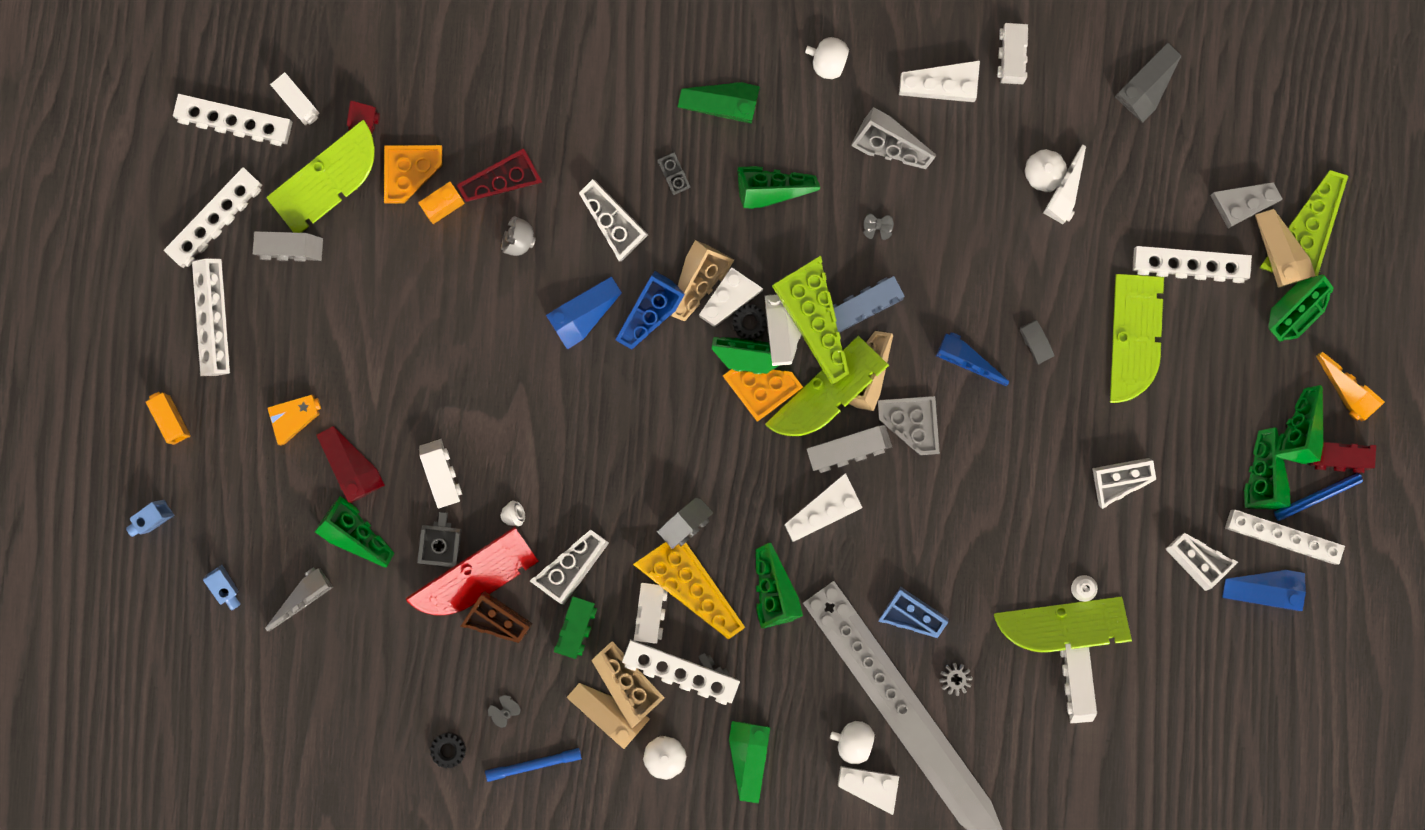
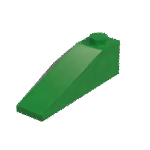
(728, 101)
(766, 188)
(1304, 433)
(1268, 479)
(348, 531)
(777, 595)
(749, 752)

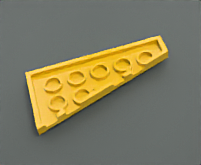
(687, 580)

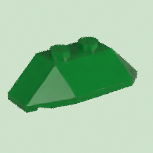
(1300, 308)
(744, 354)

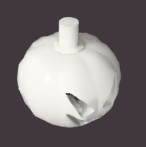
(829, 57)
(1045, 170)
(854, 742)
(664, 757)

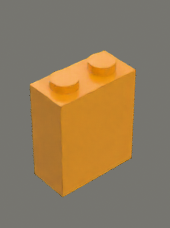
(441, 202)
(167, 418)

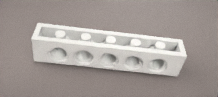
(186, 104)
(202, 220)
(1241, 264)
(210, 317)
(1284, 537)
(729, 684)

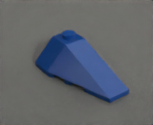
(653, 306)
(581, 314)
(962, 355)
(1275, 589)

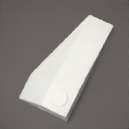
(1064, 198)
(781, 331)

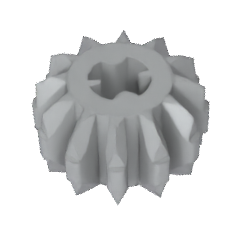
(952, 684)

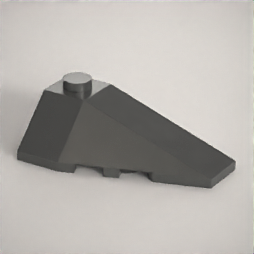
(1147, 87)

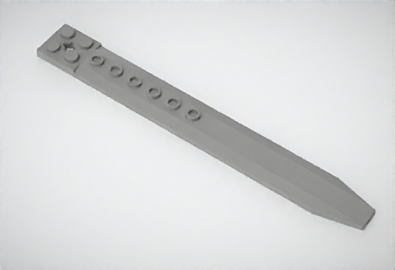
(902, 710)

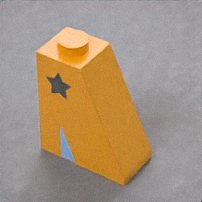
(292, 417)

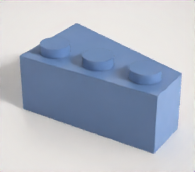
(913, 614)

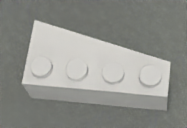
(1079, 684)

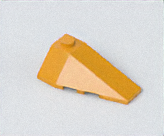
(1357, 399)

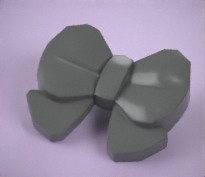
(872, 223)
(510, 708)

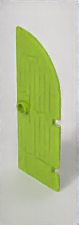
(317, 185)
(1134, 333)
(819, 399)
(1073, 624)

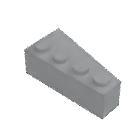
(848, 448)

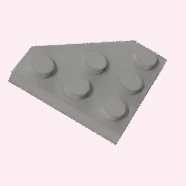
(913, 422)

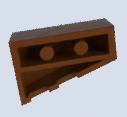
(496, 619)

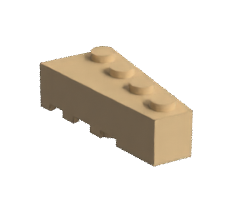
(628, 687)

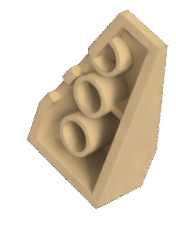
(1285, 254)
(699, 274)
(868, 398)
(605, 714)

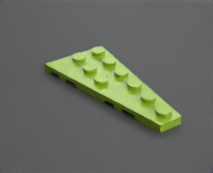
(1316, 219)
(812, 311)

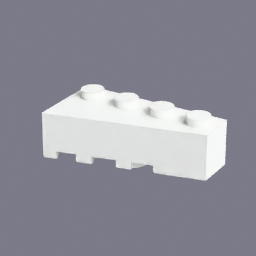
(945, 82)
(616, 224)
(827, 508)
(570, 567)

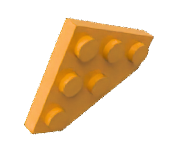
(408, 169)
(762, 391)

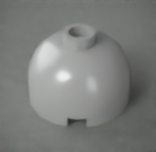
(518, 238)

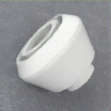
(513, 514)
(1079, 585)

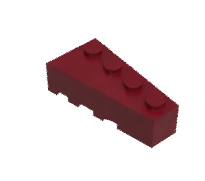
(504, 176)

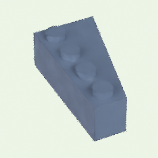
(867, 303)

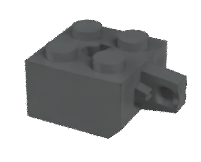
(686, 523)
(433, 535)

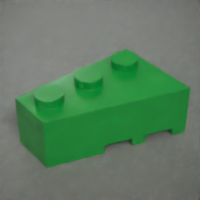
(575, 628)

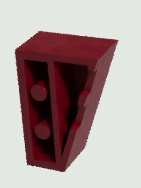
(1346, 456)

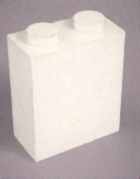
(295, 99)

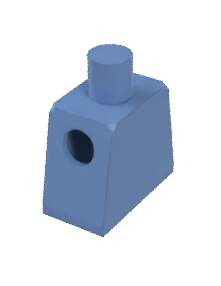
(149, 518)
(220, 579)

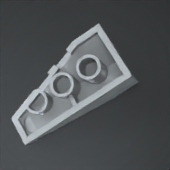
(885, 137)
(307, 591)

